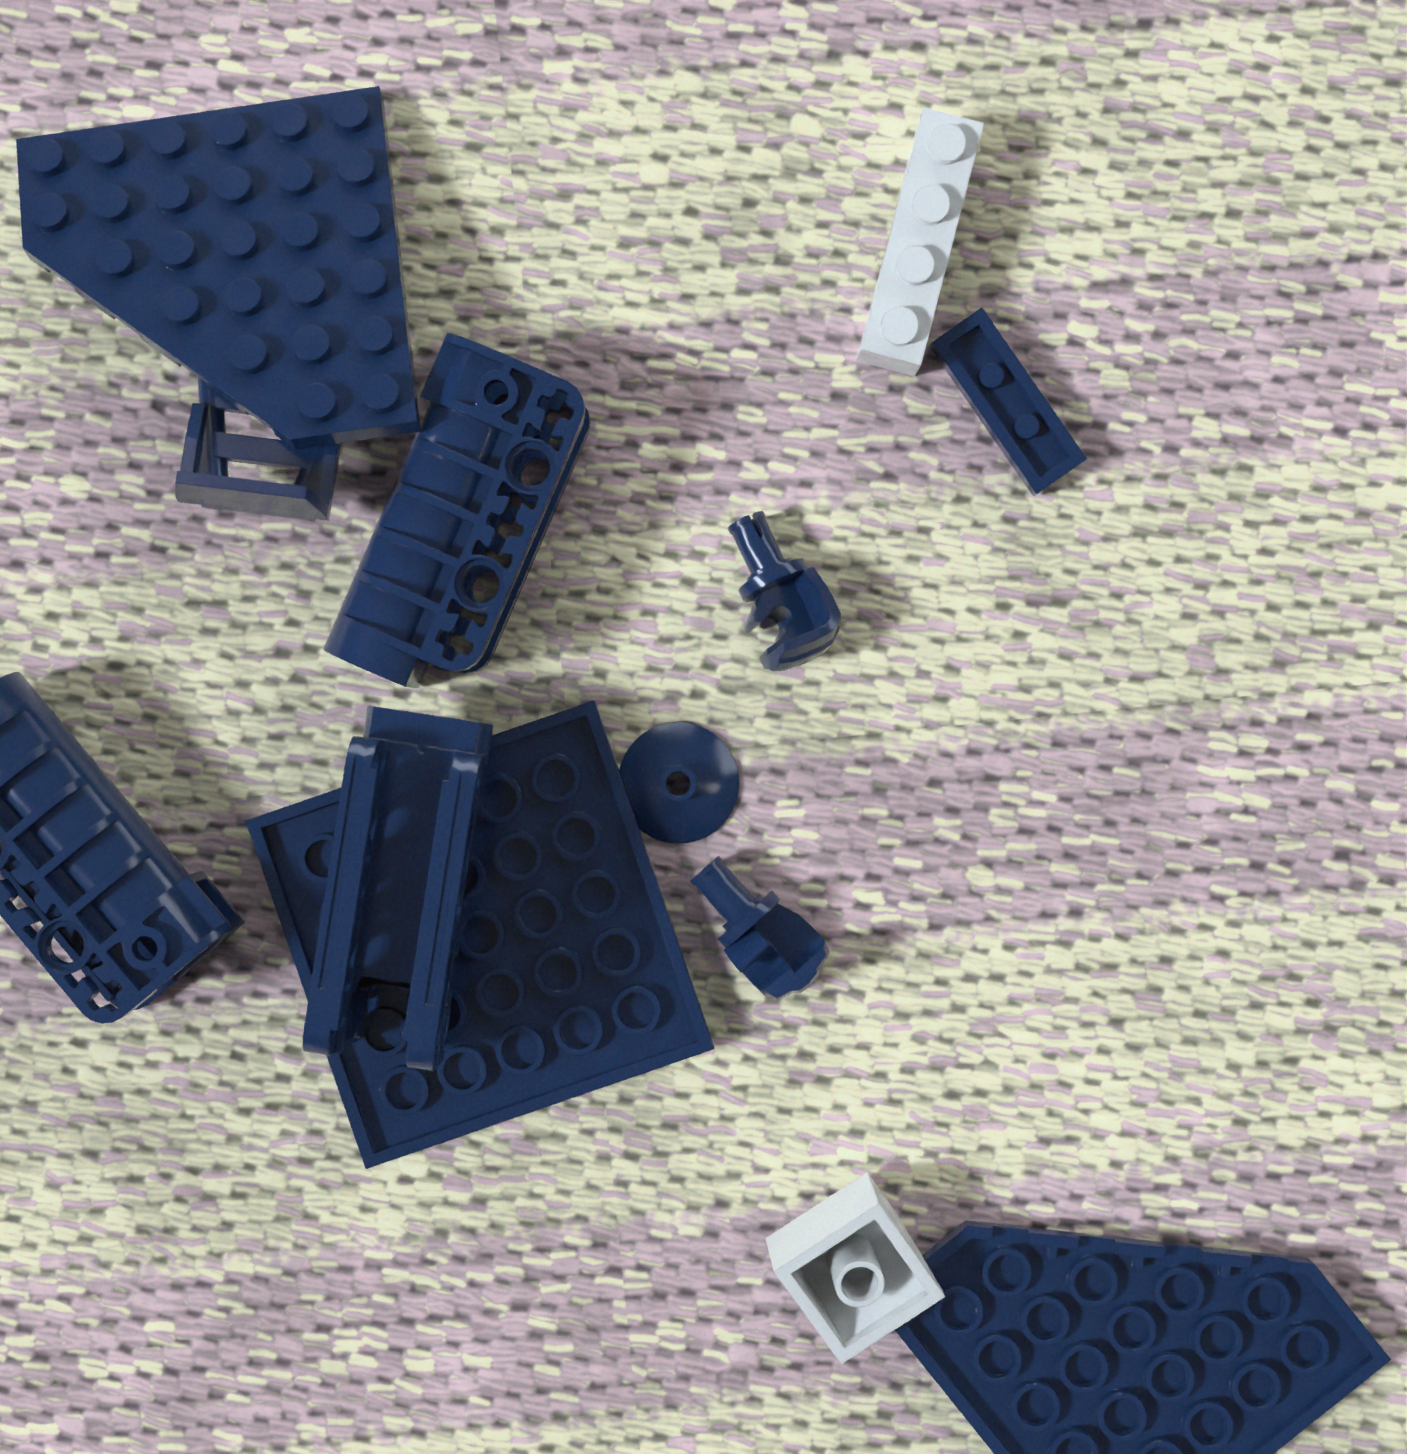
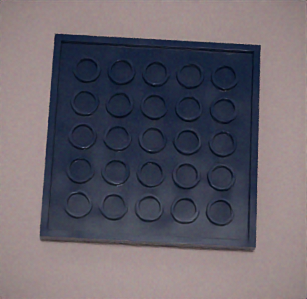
(560, 958)

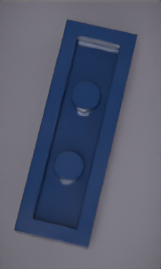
(1007, 401)

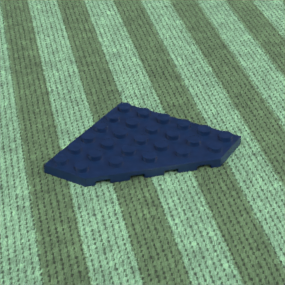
(244, 252)
(1133, 1343)

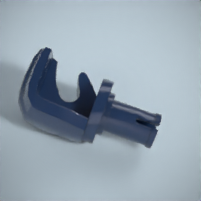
(785, 593)
(762, 937)

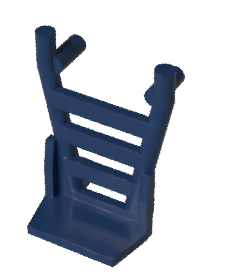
(205, 473)

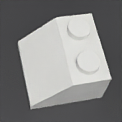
(853, 1268)

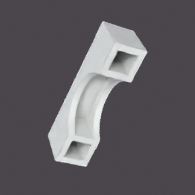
(920, 241)

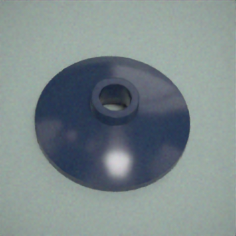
(711, 775)

